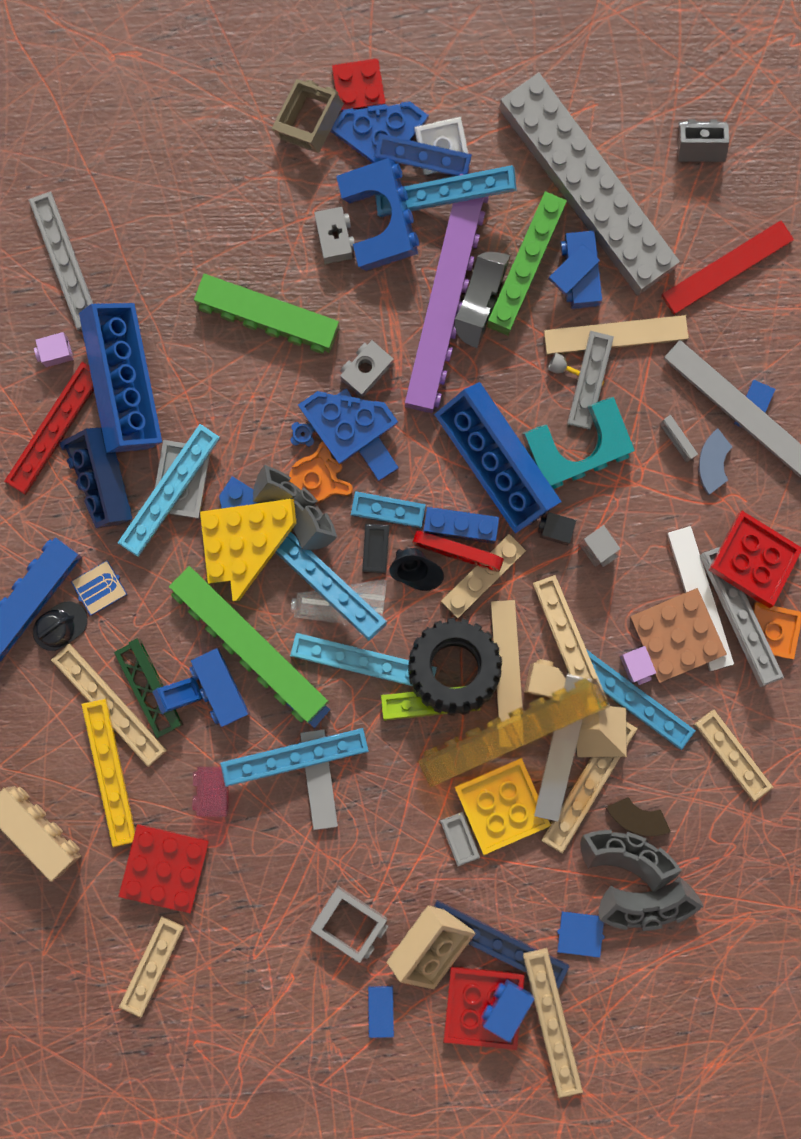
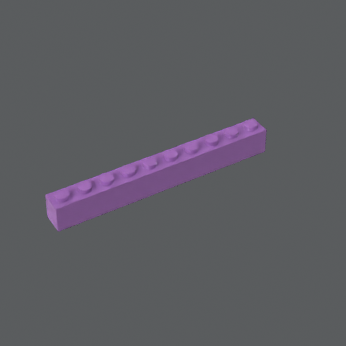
(444, 305)

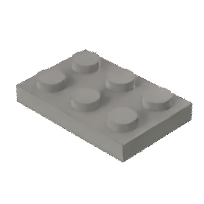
(191, 499)

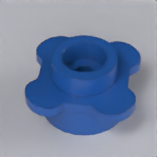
(298, 429)

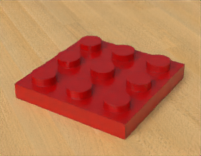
(755, 559)
(163, 868)
(468, 996)

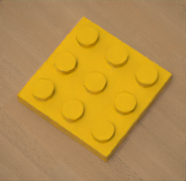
(501, 806)

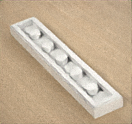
(694, 576)

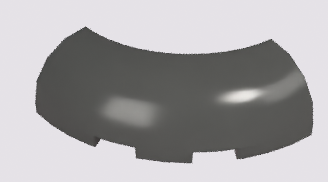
(479, 298)
(312, 527)
(630, 853)
(649, 909)

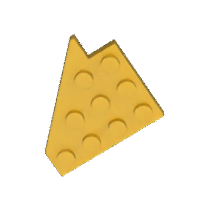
(243, 541)

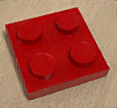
(359, 84)

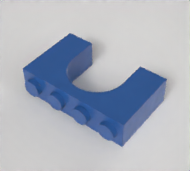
(398, 239)

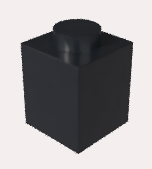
(557, 528)

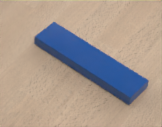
(422, 155)
(376, 455)

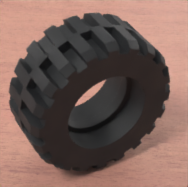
(460, 635)

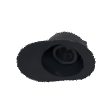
(416, 570)
(60, 625)

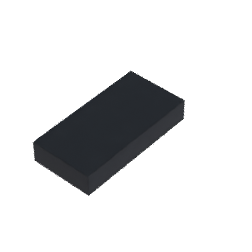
(375, 548)

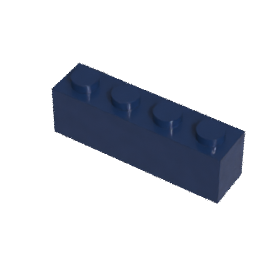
(98, 478)

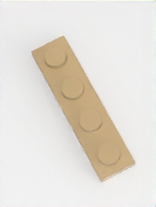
(481, 579)

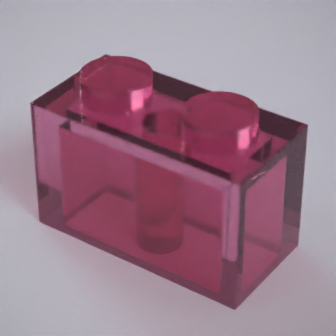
(212, 794)

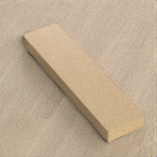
(733, 755)
(151, 967)

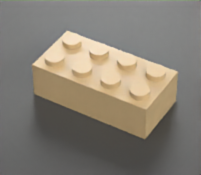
(35, 834)

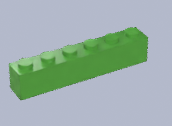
(526, 263)
(266, 313)

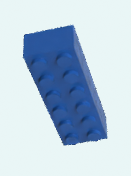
(120, 377)
(497, 457)

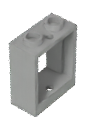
(378, 931)

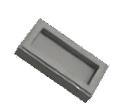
(678, 438)
(460, 839)

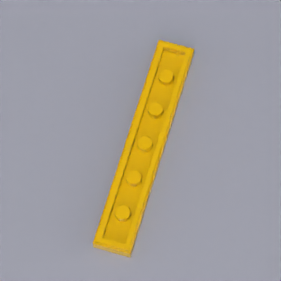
(109, 772)

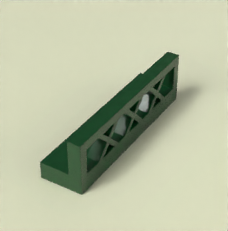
(153, 681)

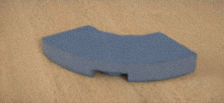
(712, 461)

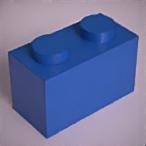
(507, 1010)

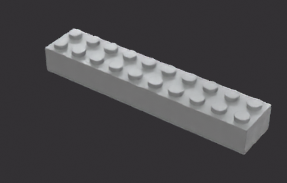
(588, 184)

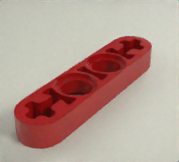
(458, 551)

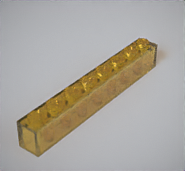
(514, 731)

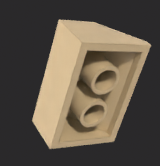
(430, 948)

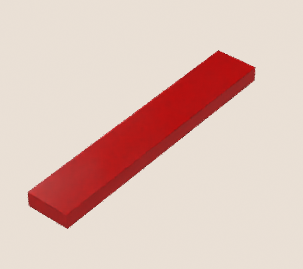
(727, 267)
(51, 430)

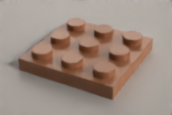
(678, 635)

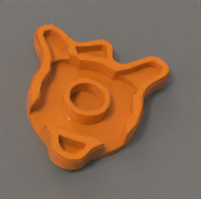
(319, 474)

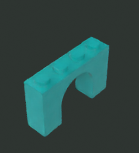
(612, 444)

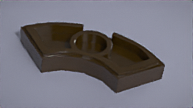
(637, 820)

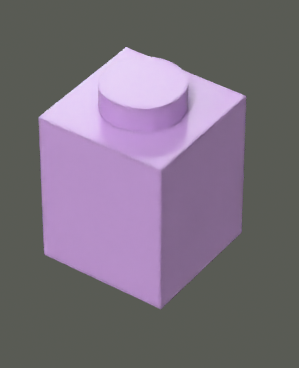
(53, 350)
(638, 665)

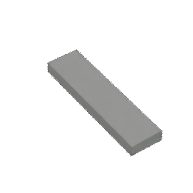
(590, 379)
(320, 789)

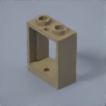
(284, 123)

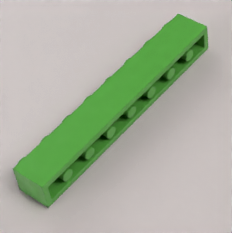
(248, 644)

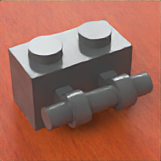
(703, 141)

